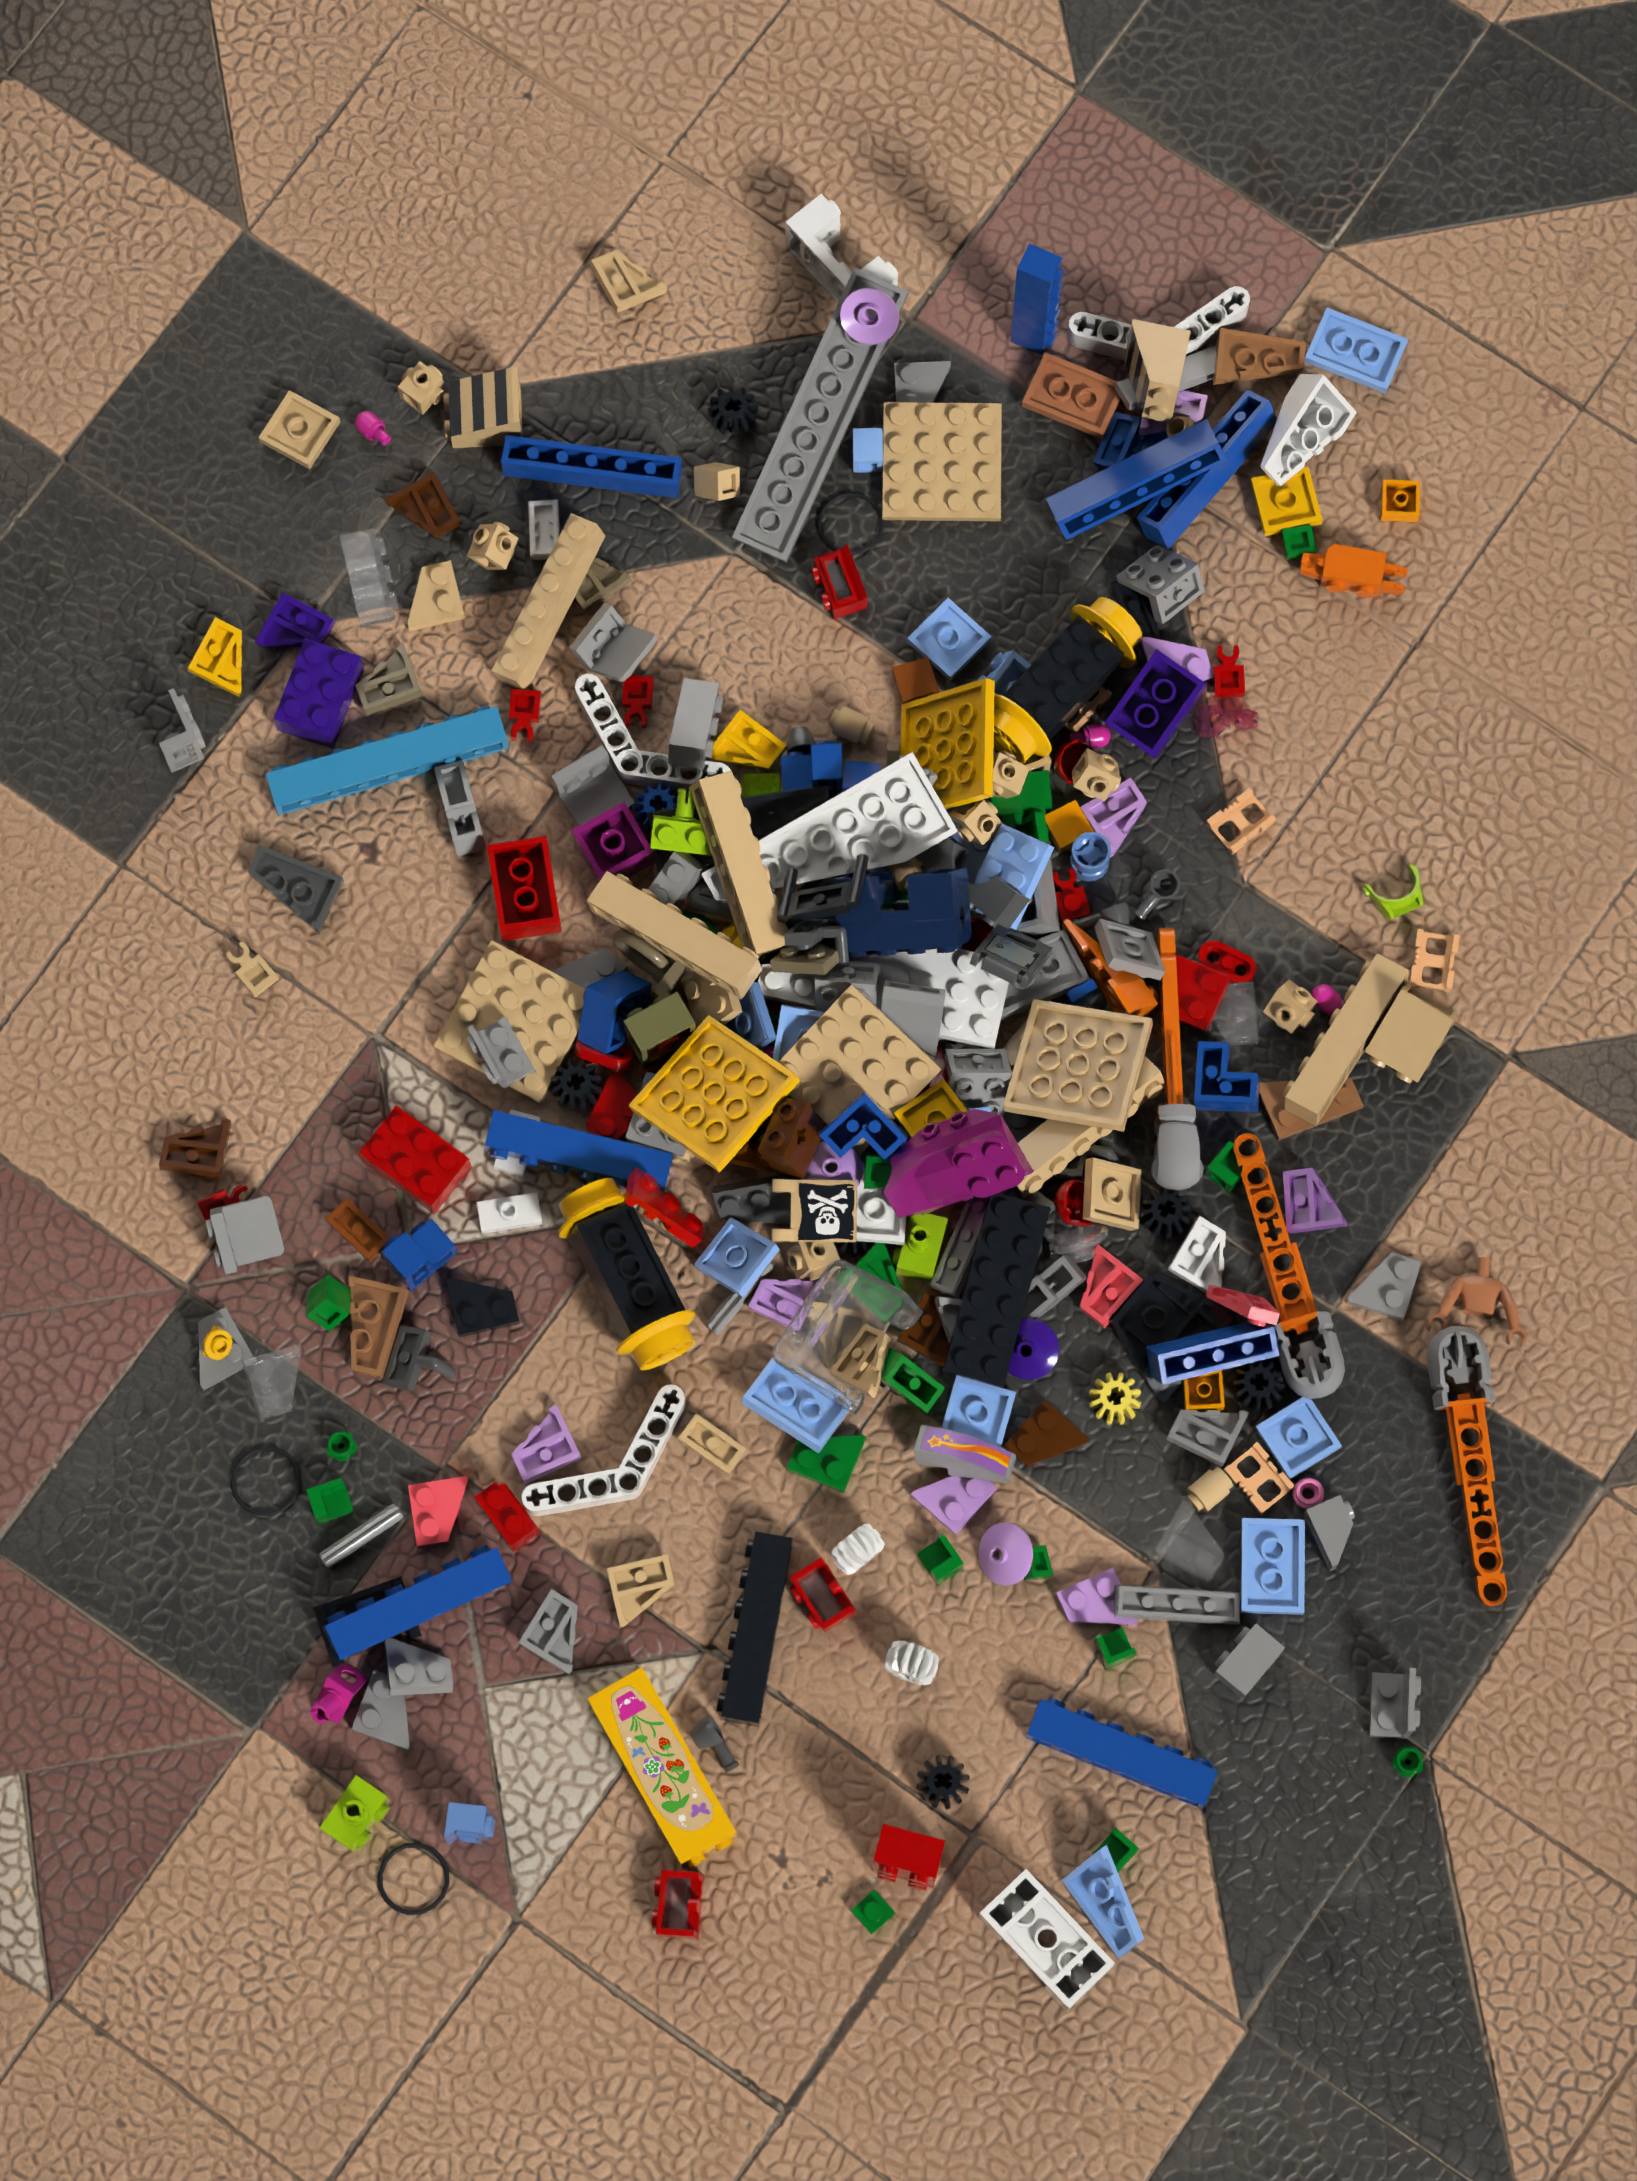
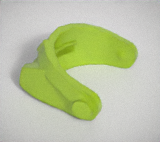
(1397, 907)

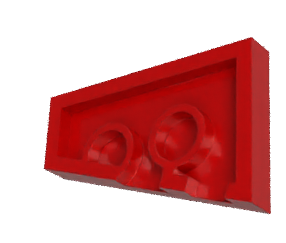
(645, 1192)

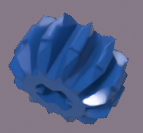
(648, 802)

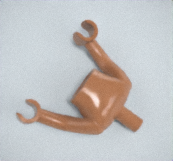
(1479, 1298)

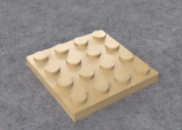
(942, 461)
(534, 1000)
(857, 1051)
(1078, 1065)

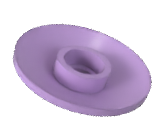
(866, 327)
(848, 1166)
(1015, 1558)

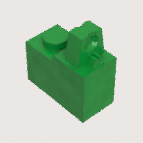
(1033, 798)
(910, 1381)

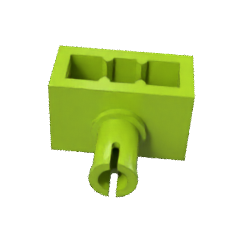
(680, 831)
(921, 1246)
(355, 1814)

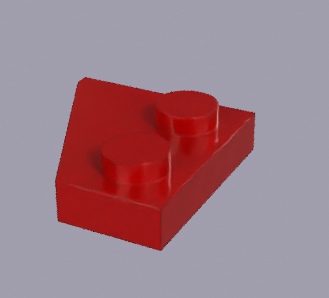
(1199, 993)
(612, 1111)

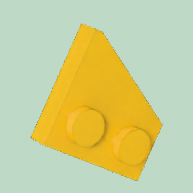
(220, 657)
(747, 744)

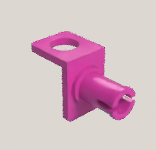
(336, 1694)

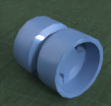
(1090, 856)

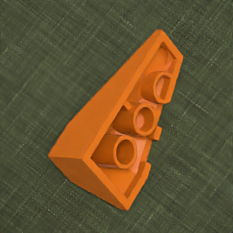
(1121, 989)

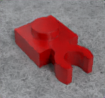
(1228, 677)
(637, 696)
(524, 709)
(1070, 901)
(218, 1200)

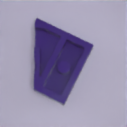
(292, 623)

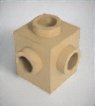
(422, 387)
(493, 546)
(1008, 775)
(1096, 775)
(976, 821)
(1291, 1007)
(811, 1258)

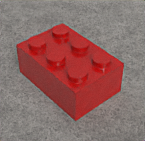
(524, 888)
(415, 1159)
(907, 1857)

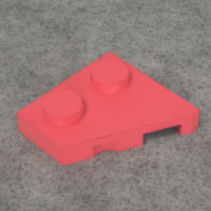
(1107, 1287)
(1253, 1307)
(435, 1509)

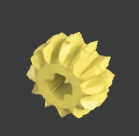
(1126, 1403)

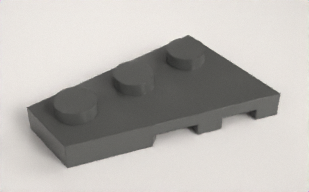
(754, 1201)

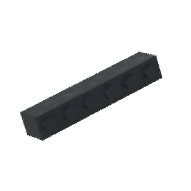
(756, 1629)

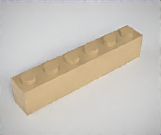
(548, 602)
(739, 863)
(674, 934)
(1345, 1040)
(1059, 1142)

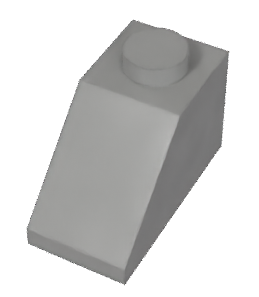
(1330, 1526)

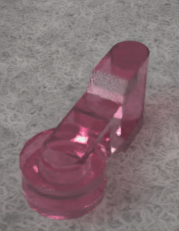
(1244, 720)

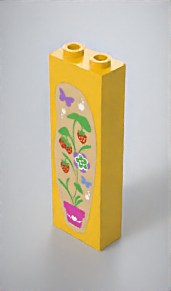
(662, 1768)

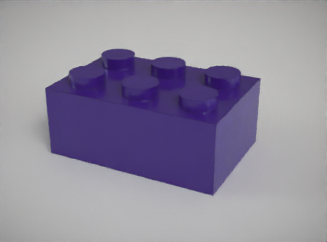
(318, 693)
(1156, 704)

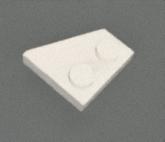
(1201, 1255)

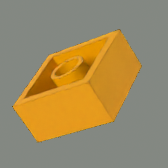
(1400, 500)
(1066, 825)
(1204, 1392)

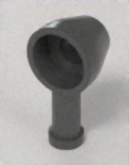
(801, 740)
(1158, 892)
(1117, 913)
(708, 1734)

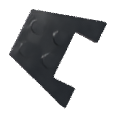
(1158, 1315)

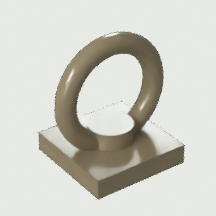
(663, 970)

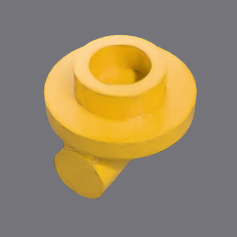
(217, 1343)

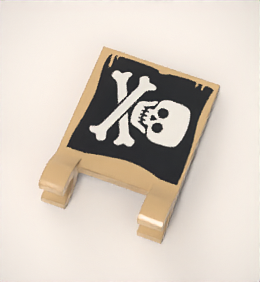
(819, 1210)

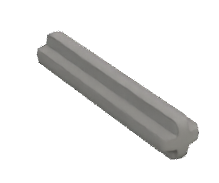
(732, 1305)
(361, 1535)

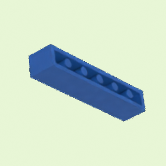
(1037, 299)
(1238, 436)
(592, 466)
(1136, 479)
(572, 1150)
(417, 1603)
(1121, 1753)

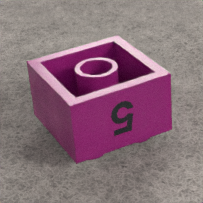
(613, 844)

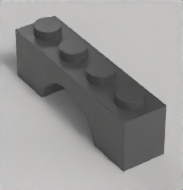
(995, 898)

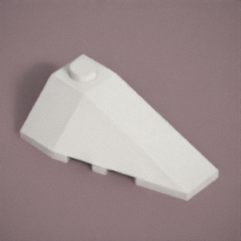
(1306, 423)

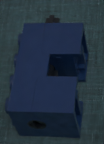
(930, 918)

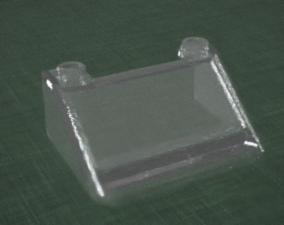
(830, 1321)

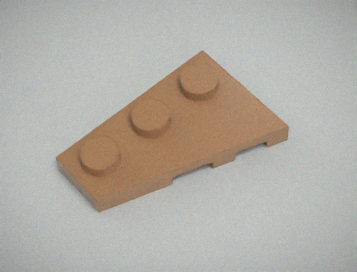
(1255, 356)
(1288, 1124)
(375, 1320)

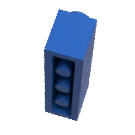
(1211, 1351)

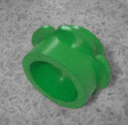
(341, 1438)
(1408, 1753)

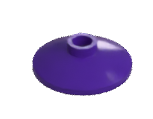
(1044, 1350)

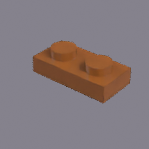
(357, 1229)

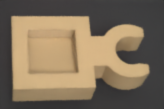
(254, 972)

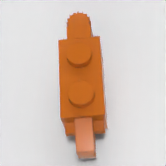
(1353, 571)

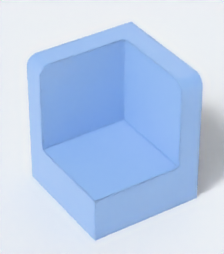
(867, 450)

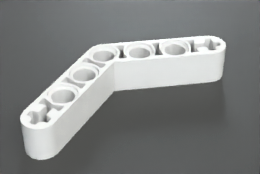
(1196, 323)
(627, 750)
(613, 1477)

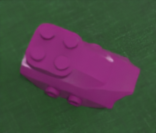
(954, 1163)

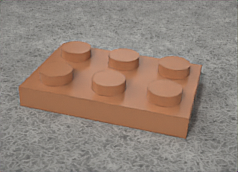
(1072, 395)

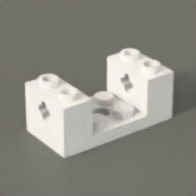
(809, 239)
(1067, 1967)

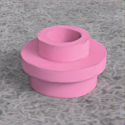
(1308, 1483)

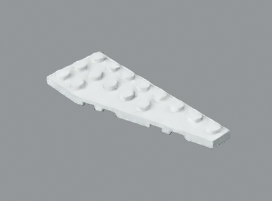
(883, 817)
(971, 1001)

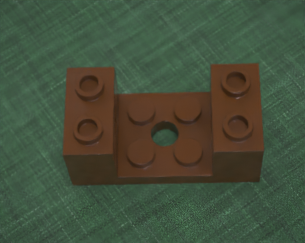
(788, 1140)

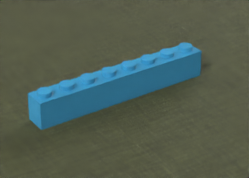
(386, 760)

